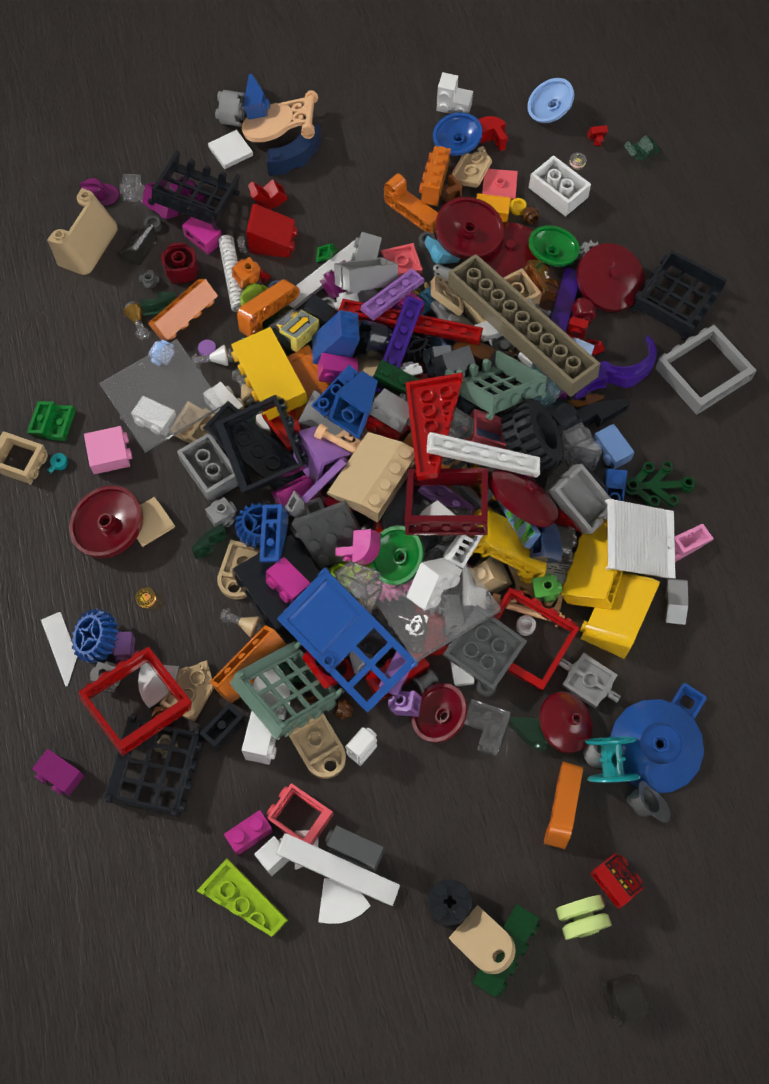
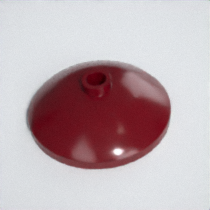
(436, 703)
(558, 722)

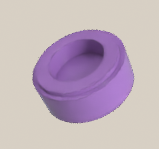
(206, 347)

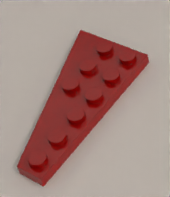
(431, 410)

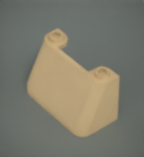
(87, 238)

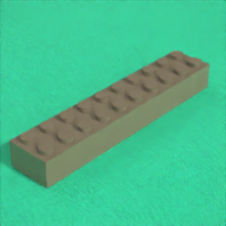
(524, 325)

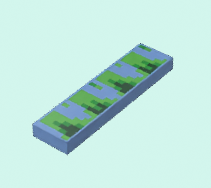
(526, 532)

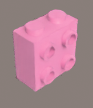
(108, 450)

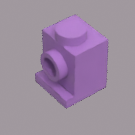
(124, 646)
(409, 706)

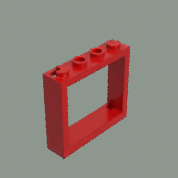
(553, 616)
(146, 731)

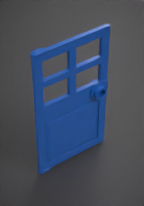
(332, 625)

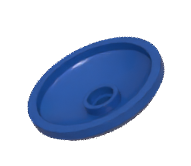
(458, 132)

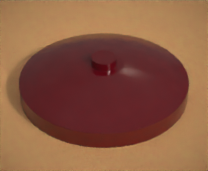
(469, 228)
(513, 250)
(610, 277)
(523, 497)
(106, 522)

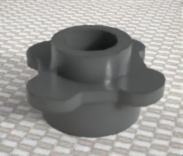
(149, 283)

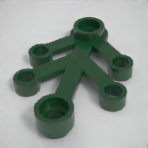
(656, 485)

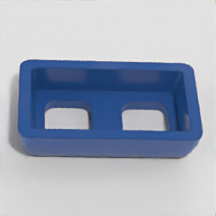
(692, 693)

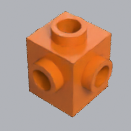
(246, 272)

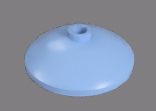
(550, 100)

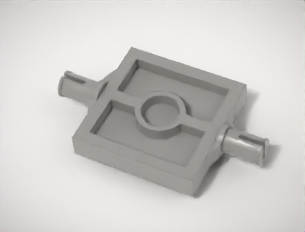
(589, 680)

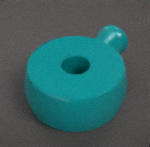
(55, 464)

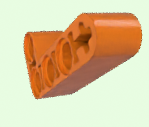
(408, 205)
(265, 305)
(564, 806)

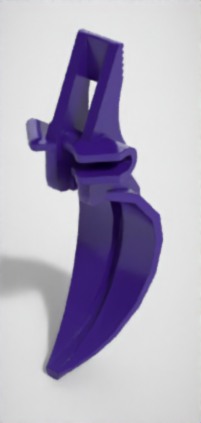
(622, 376)

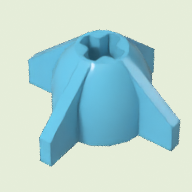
(438, 253)

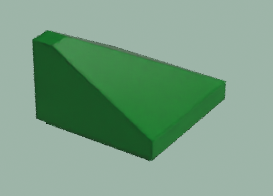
(325, 252)

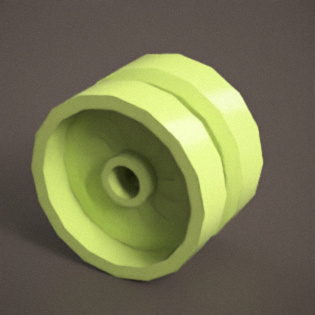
(585, 921)

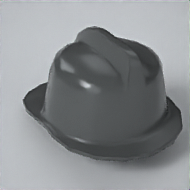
(648, 803)

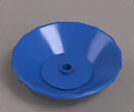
(682, 749)

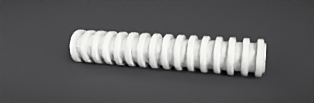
(229, 260)

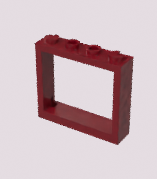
(448, 523)

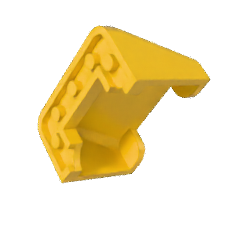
(506, 547)
(618, 627)

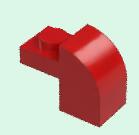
(494, 129)
(269, 196)
(577, 328)

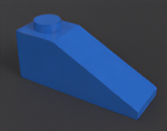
(255, 101)
(273, 532)

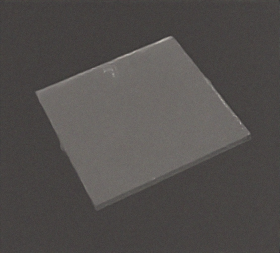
(161, 395)
(432, 628)

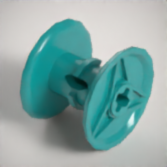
(612, 759)

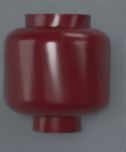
(584, 309)

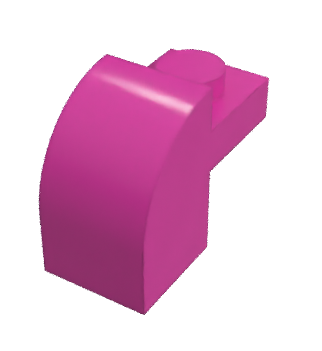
(364, 549)

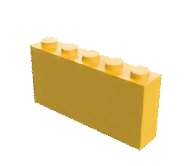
(268, 371)
(587, 578)

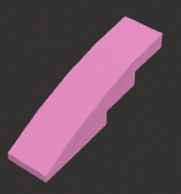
(690, 541)

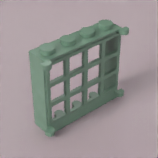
(532, 384)
(265, 713)

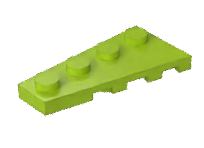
(239, 895)

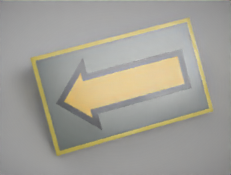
(300, 329)

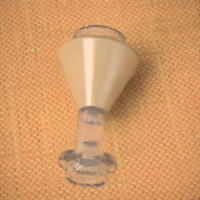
(246, 395)
(250, 625)

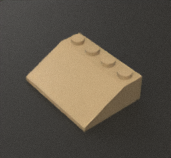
(373, 475)

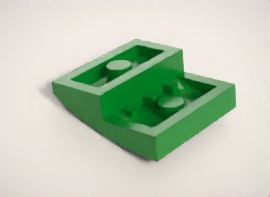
(51, 421)

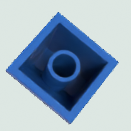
(337, 336)
(354, 404)

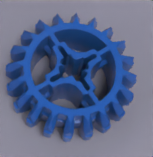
(252, 517)
(95, 636)

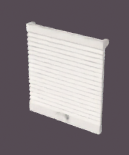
(640, 539)

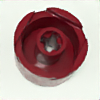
(180, 263)

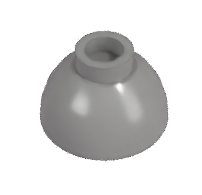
(592, 754)

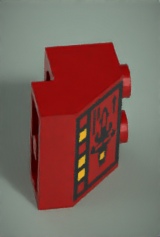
(617, 880)

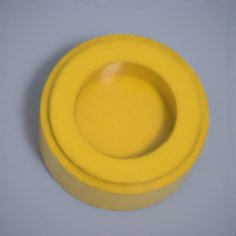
(517, 206)

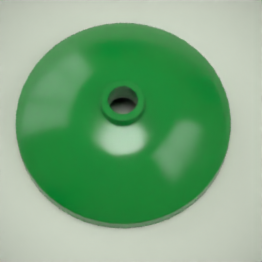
(554, 246)
(393, 545)

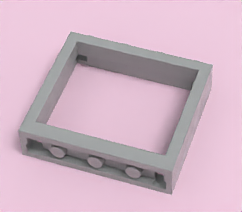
(682, 387)

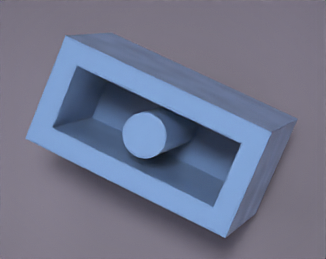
(614, 447)

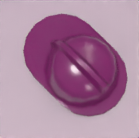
(105, 193)

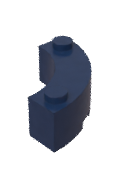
(294, 154)
(548, 545)

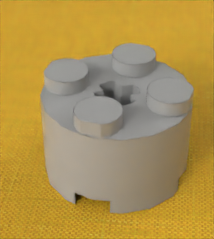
(230, 107)

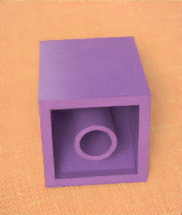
(321, 454)

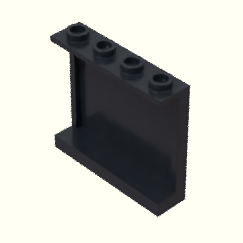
(252, 580)

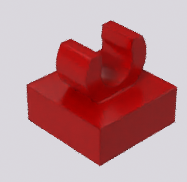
(597, 133)

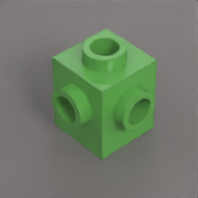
(547, 595)

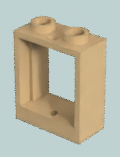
(32, 469)

